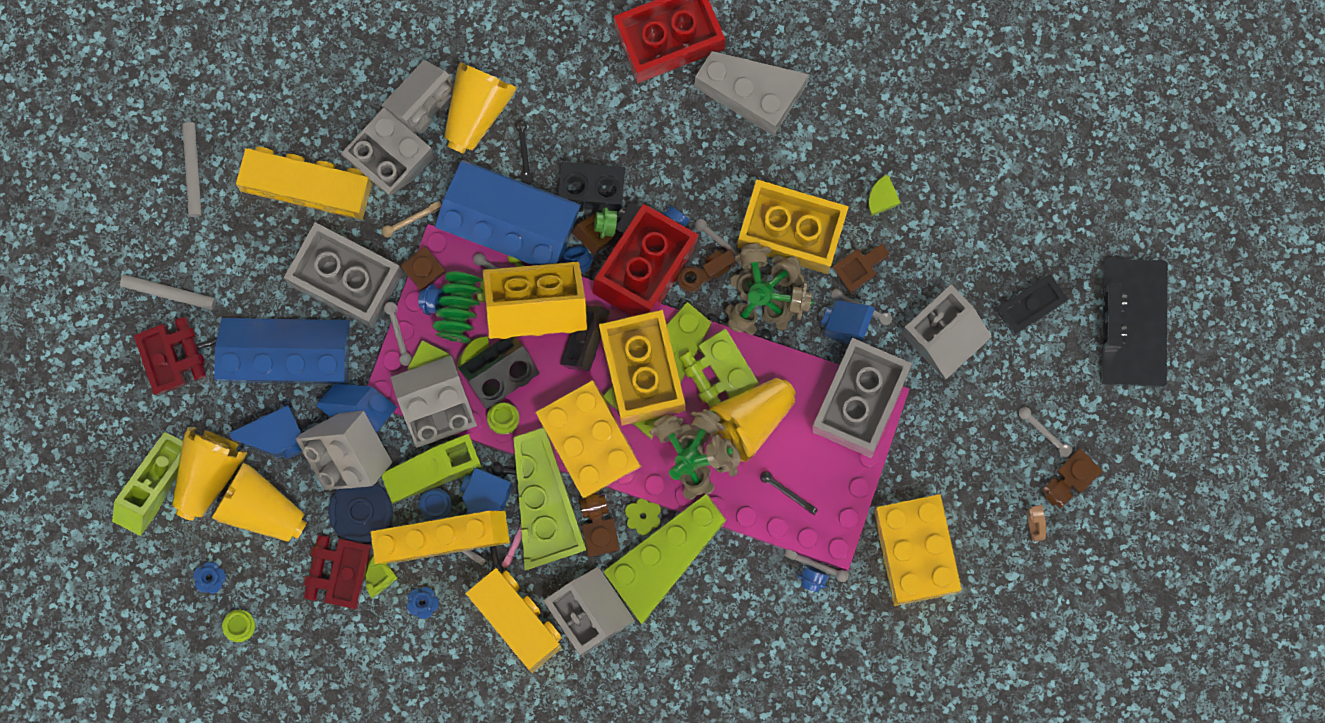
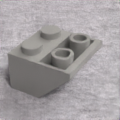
(420, 97)
(388, 153)
(947, 332)
(433, 401)
(345, 451)
(588, 611)

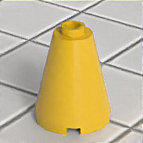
(474, 106)
(754, 415)
(203, 471)
(259, 507)

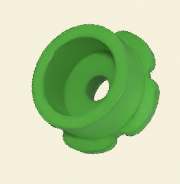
(605, 222)

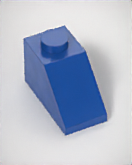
(847, 321)
(352, 398)
(271, 434)
(485, 492)

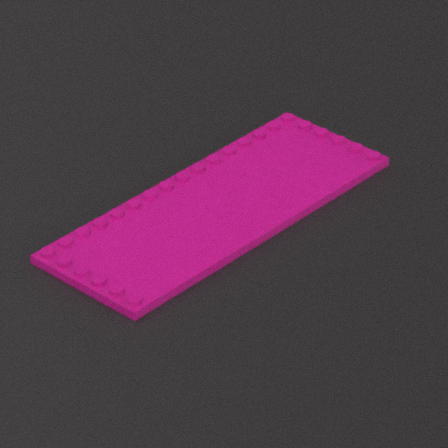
(809, 465)

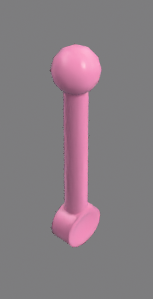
(508, 559)

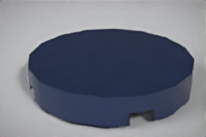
(359, 511)

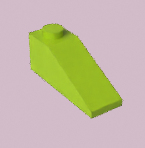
(148, 486)

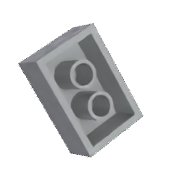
(343, 275)
(861, 397)

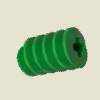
(456, 306)

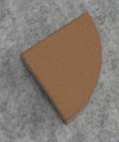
(1036, 523)

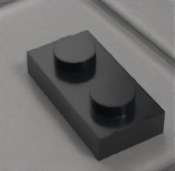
(1032, 305)
(583, 345)

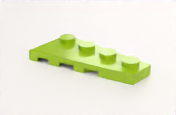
(685, 332)
(546, 512)
(660, 560)

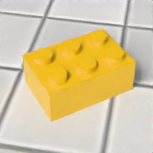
(793, 225)
(534, 300)
(642, 367)
(588, 439)
(917, 550)
(515, 619)

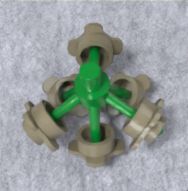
(753, 288)
(691, 461)

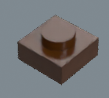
(589, 238)
(423, 269)

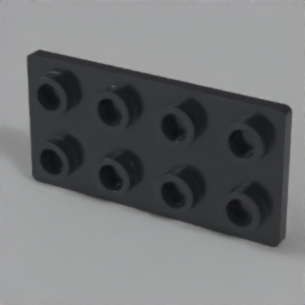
(1134, 322)

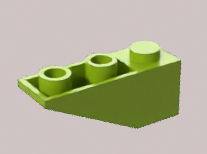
(432, 469)

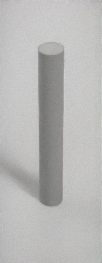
(191, 168)
(168, 292)

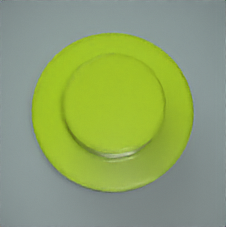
(503, 418)
(238, 626)

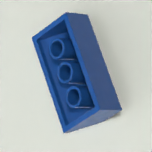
(507, 215)
(282, 351)

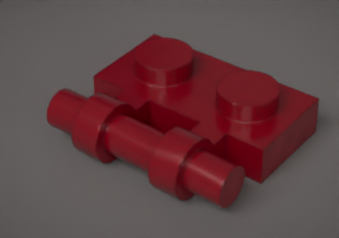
(161, 360)
(346, 576)

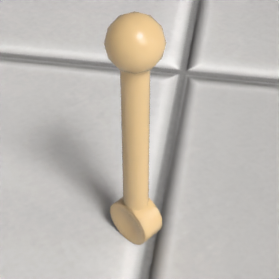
(388, 231)

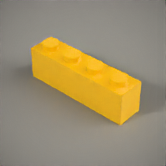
(304, 183)
(440, 537)

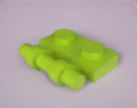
(727, 365)

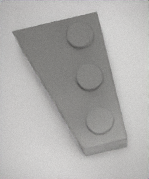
(751, 88)

